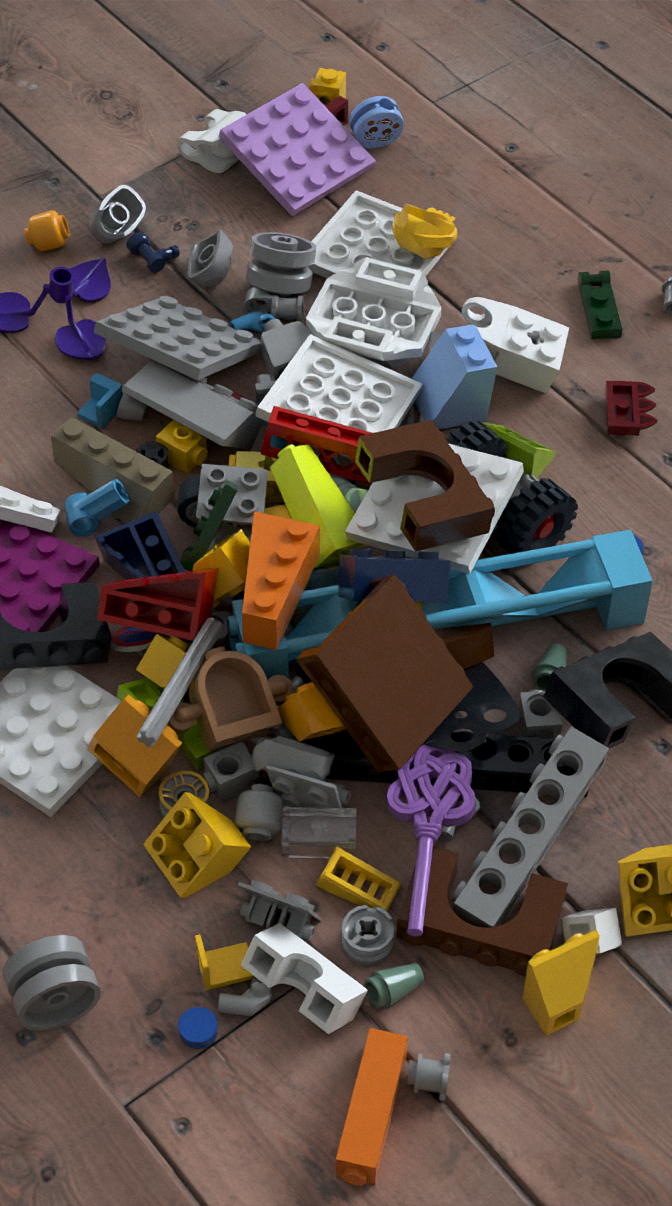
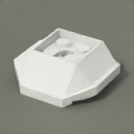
(376, 312)

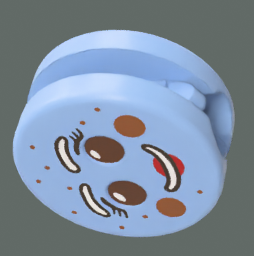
(376, 122)

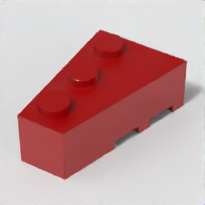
(161, 603)

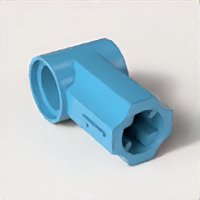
(86, 509)

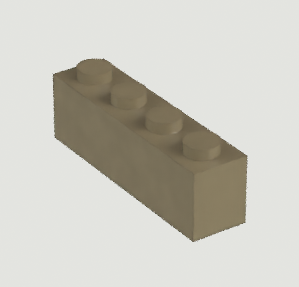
(98, 459)

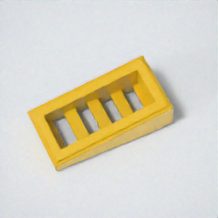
(364, 871)

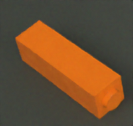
(371, 1107)

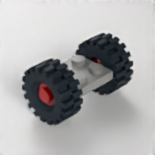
(533, 515)

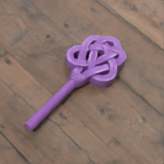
(427, 764)

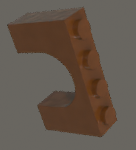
(424, 451)
(504, 945)

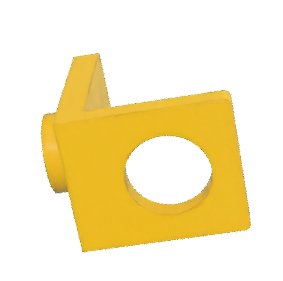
(221, 965)

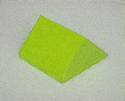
(521, 449)

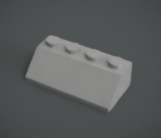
(197, 405)

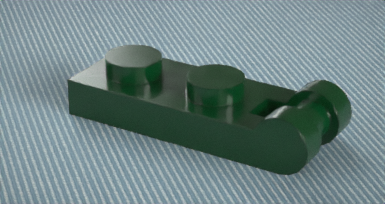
(599, 305)
(207, 527)

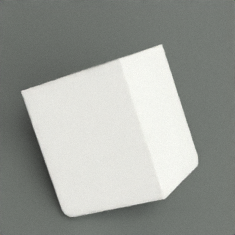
(602, 920)

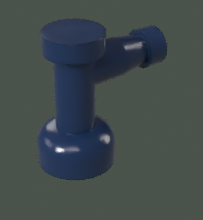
(140, 245)

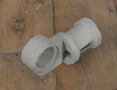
(278, 307)

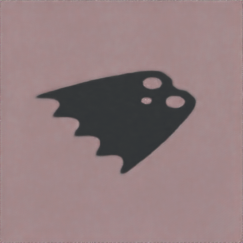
(485, 695)

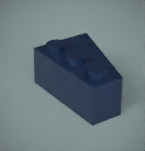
(140, 549)

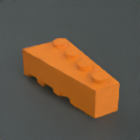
(277, 574)

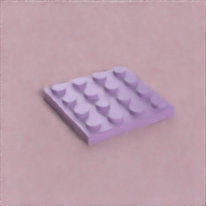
(297, 149)

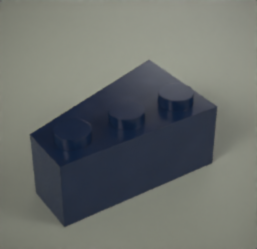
(424, 576)

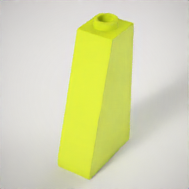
(315, 500)

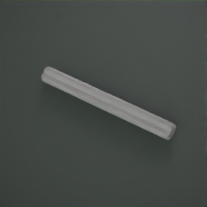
(179, 682)

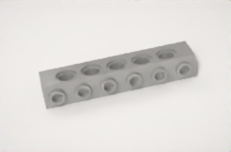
(574, 751)

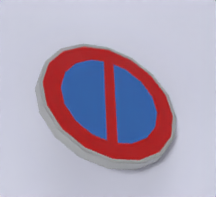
(132, 639)

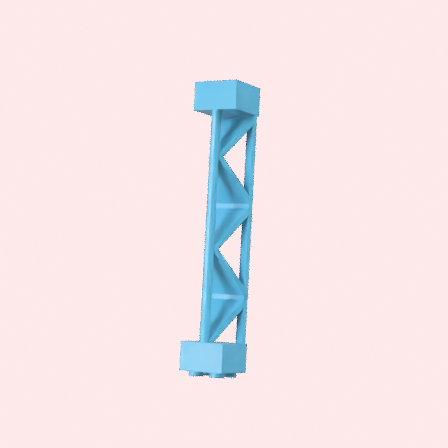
(599, 573)

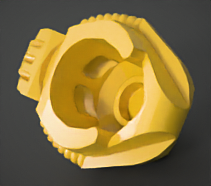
(424, 231)

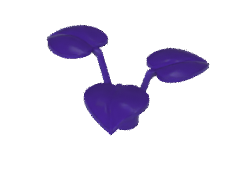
(87, 281)

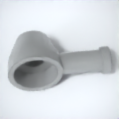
(131, 409)

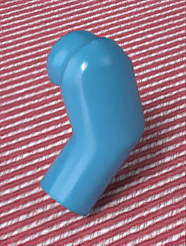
(253, 321)

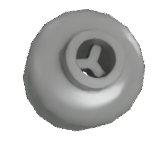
(259, 813)

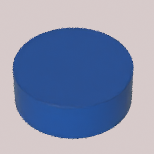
(198, 1027)

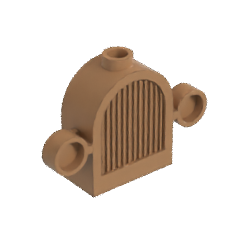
(231, 700)

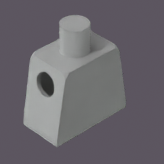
(281, 344)

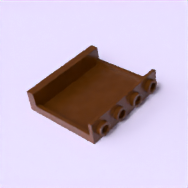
(387, 675)

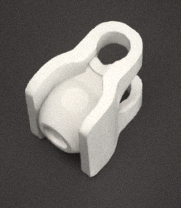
(211, 150)

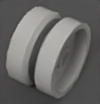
(281, 262)
(51, 982)

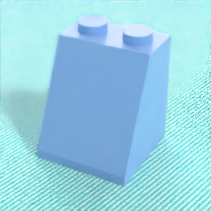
(456, 379)

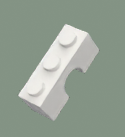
(284, 958)

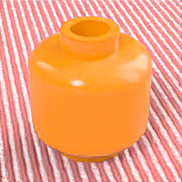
(47, 231)

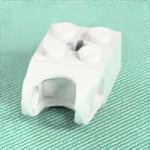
(521, 343)

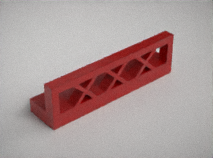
(318, 433)

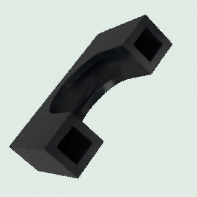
(75, 642)
(591, 708)

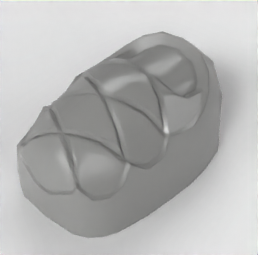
(117, 215)
(210, 260)
(292, 757)

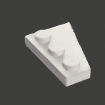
(27, 511)

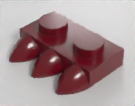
(627, 407)

